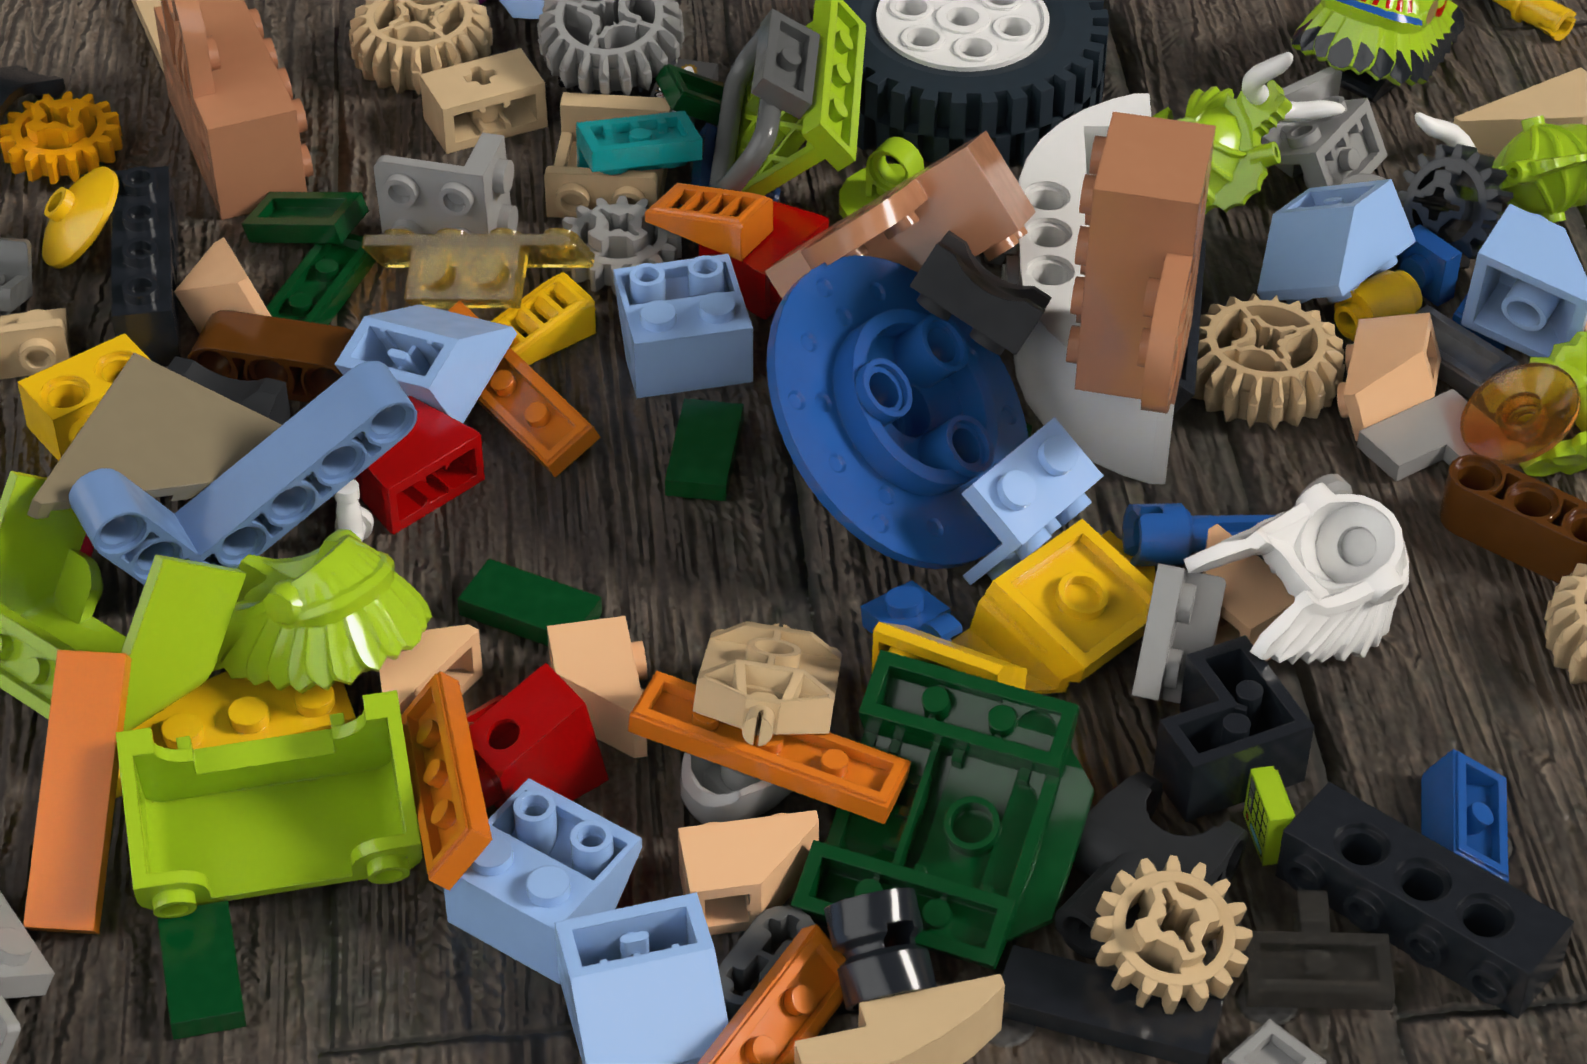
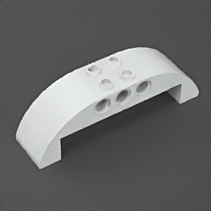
(1104, 426)

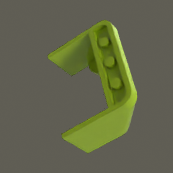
(51, 601)

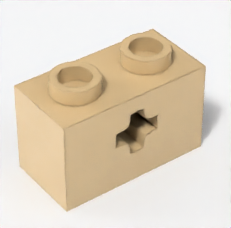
(483, 95)

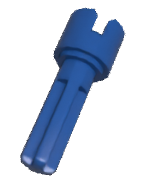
(1170, 533)

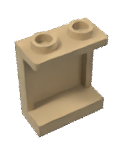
(575, 186)

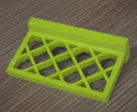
(834, 114)

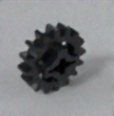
(1464, 180)

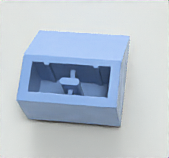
(1333, 241)
(684, 325)
(432, 354)
(541, 868)
(642, 983)

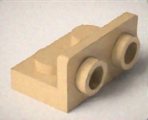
(33, 341)

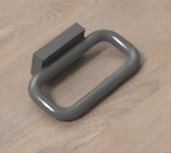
(783, 78)

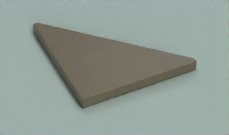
(158, 434)

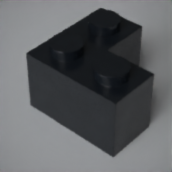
(1229, 722)

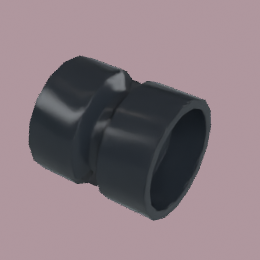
(879, 945)

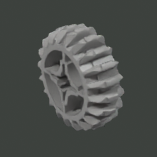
(609, 42)

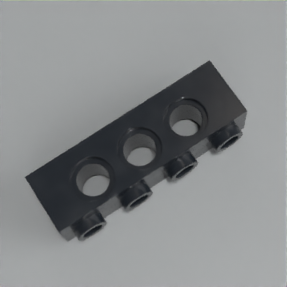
(146, 263)
(1424, 899)

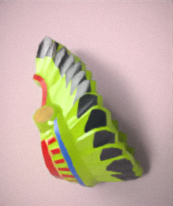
(1381, 37)

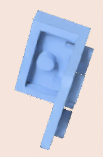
(1030, 496)

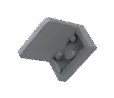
(438, 195)

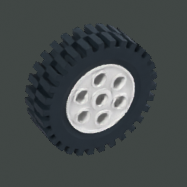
(975, 67)

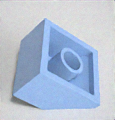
(1527, 285)

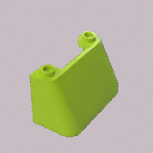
(269, 811)

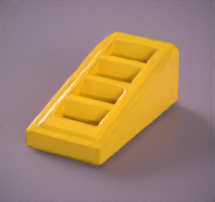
(552, 316)

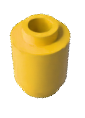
(1378, 296)

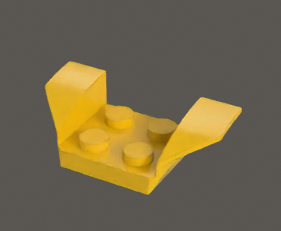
(1064, 609)

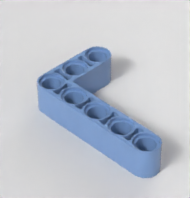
(260, 493)

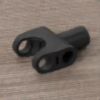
(1121, 835)

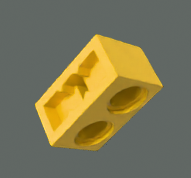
(67, 393)

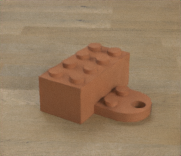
(232, 102)
(960, 193)
(1139, 257)

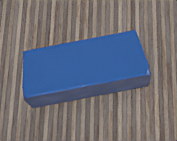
(1467, 811)

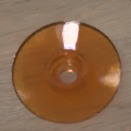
(1520, 413)

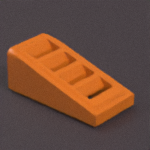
(723, 221)

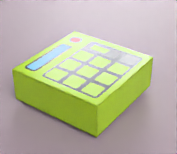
(1267, 812)

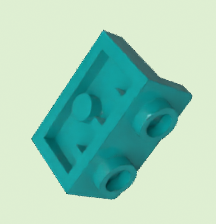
(637, 143)

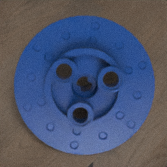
(890, 410)

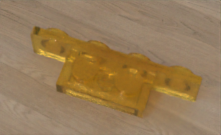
(474, 267)

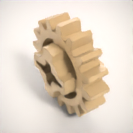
(1158, 959)

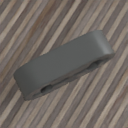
(752, 952)

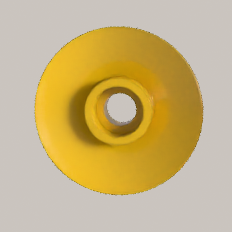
(78, 216)

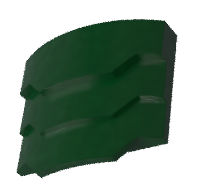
(981, 819)

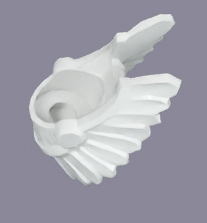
(1339, 562)

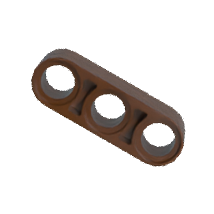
(274, 348)
(1515, 516)

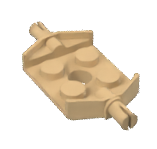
(768, 681)

